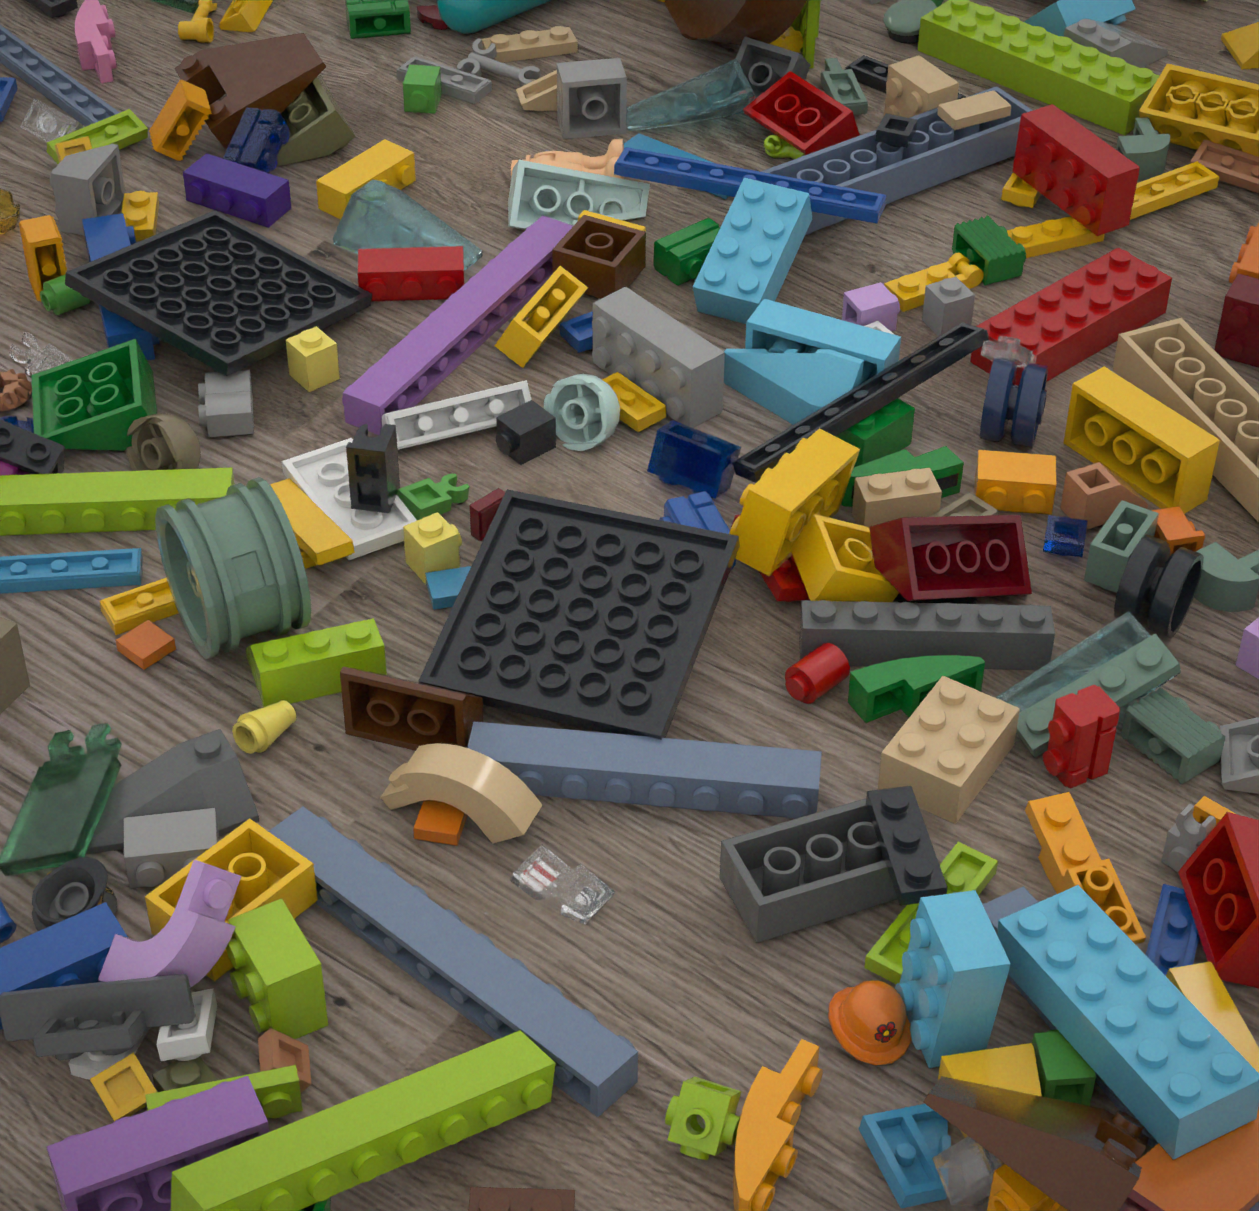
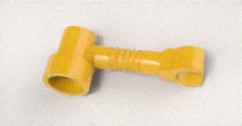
(200, 27)

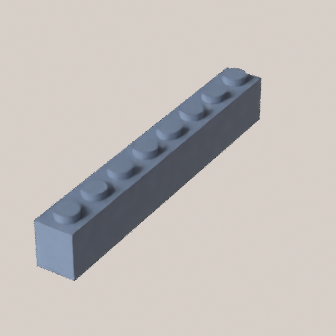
(655, 770)

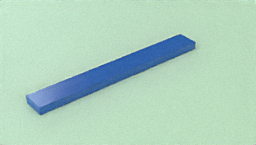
(727, 179)

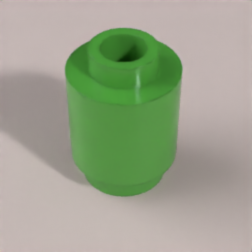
(61, 298)

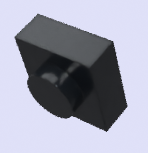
(896, 130)

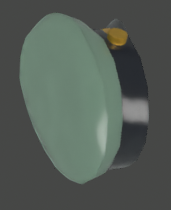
(904, 19)

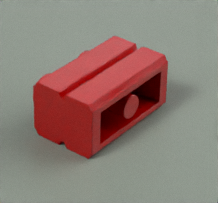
(1081, 736)

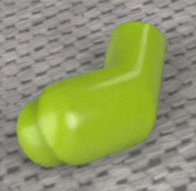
(779, 148)

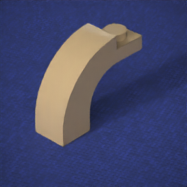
(469, 782)

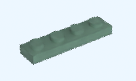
(1120, 678)

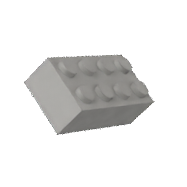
(659, 356)

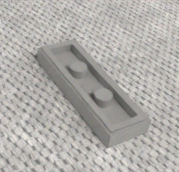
(453, 81)

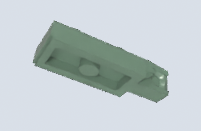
(843, 86)

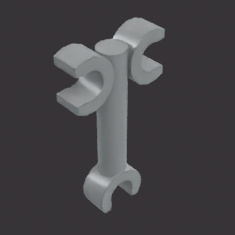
(485, 60)

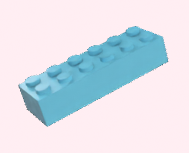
(1129, 1022)

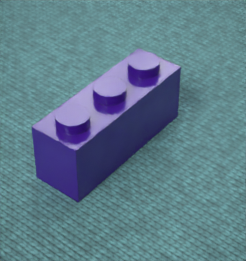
(237, 190)

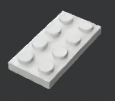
(325, 481)

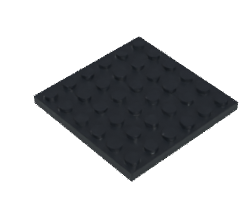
(218, 291)
(582, 615)

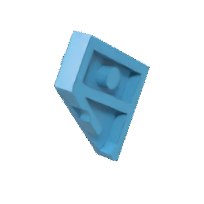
(904, 1147)

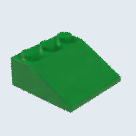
(94, 398)

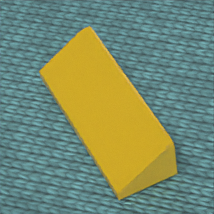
(244, 15)

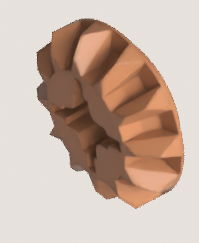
(16, 390)

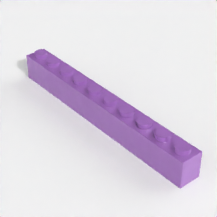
(455, 328)

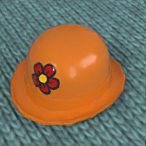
(871, 1022)

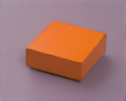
(145, 644)
(439, 823)

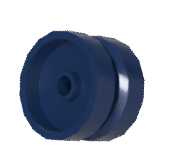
(1019, 403)

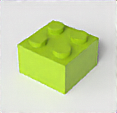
(277, 971)

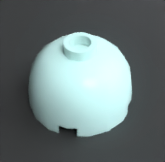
(583, 410)

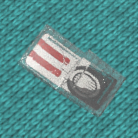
(566, 891)

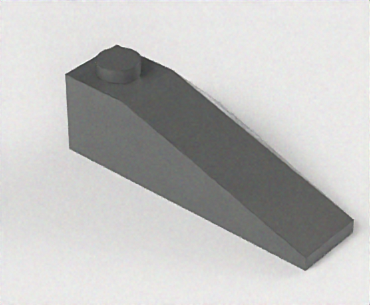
(185, 778)

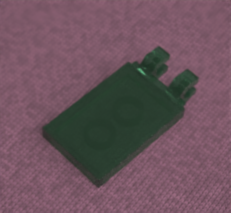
(63, 803)

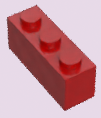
(411, 272)

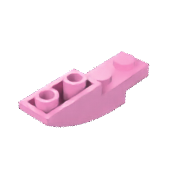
(93, 39)

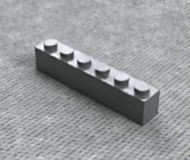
(888, 631)

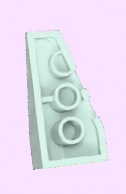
(566, 192)

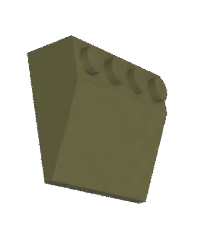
(314, 125)

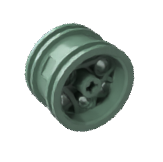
(233, 567)

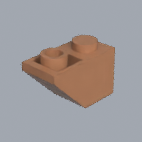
(1095, 493)

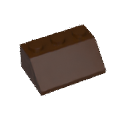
(406, 711)

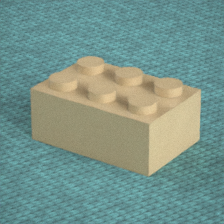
(949, 748)

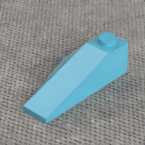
(792, 381)

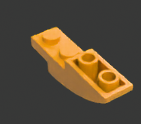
(1073, 860)
(767, 1127)

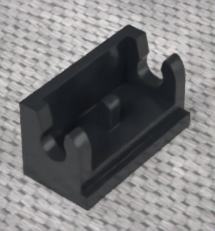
(373, 469)

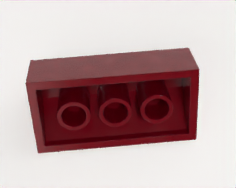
(952, 556)

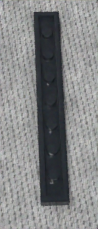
(866, 397)

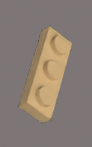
(533, 44)

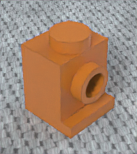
(1177, 530)

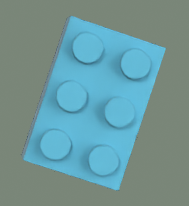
(952, 976)

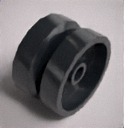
(1159, 585)

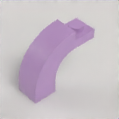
(189, 940)

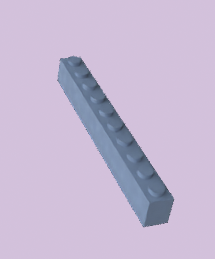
(460, 964)

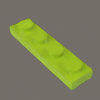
(963, 871)

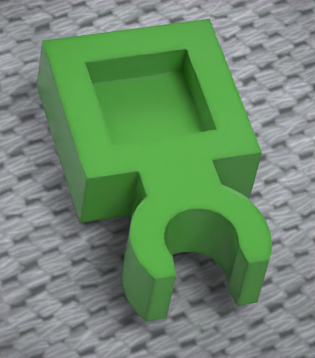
(429, 497)

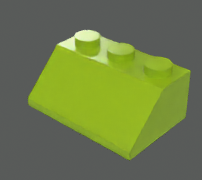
(311, 662)

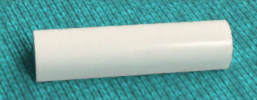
(455, 415)

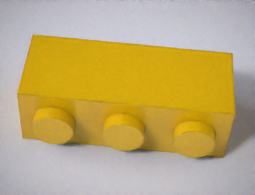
(381, 162)
(540, 316)

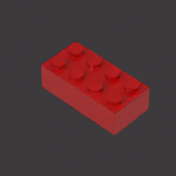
(1075, 169)

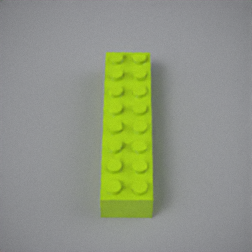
(1037, 63)

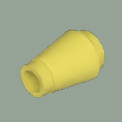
(261, 727)

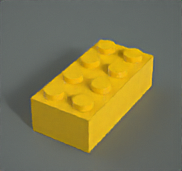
(1140, 440)
(788, 496)

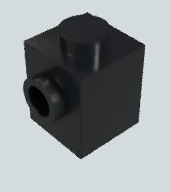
(526, 432)

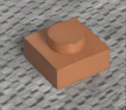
(280, 1051)

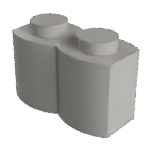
(226, 404)

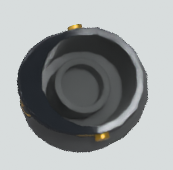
(70, 891)

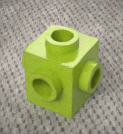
(715, 1105)

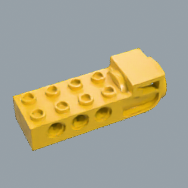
(1204, 106)

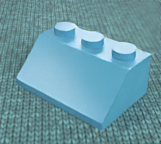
(1067, 12)

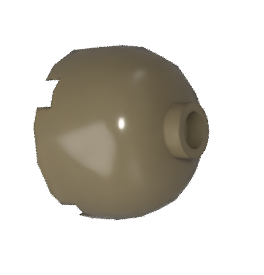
(163, 444)

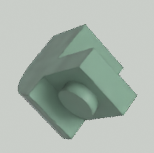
(1145, 148)
(1227, 581)

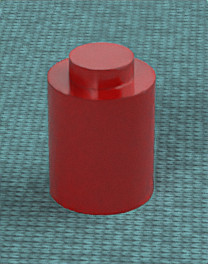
(817, 673)

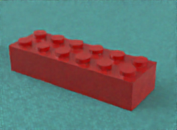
(1081, 312)

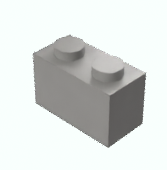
(166, 843)

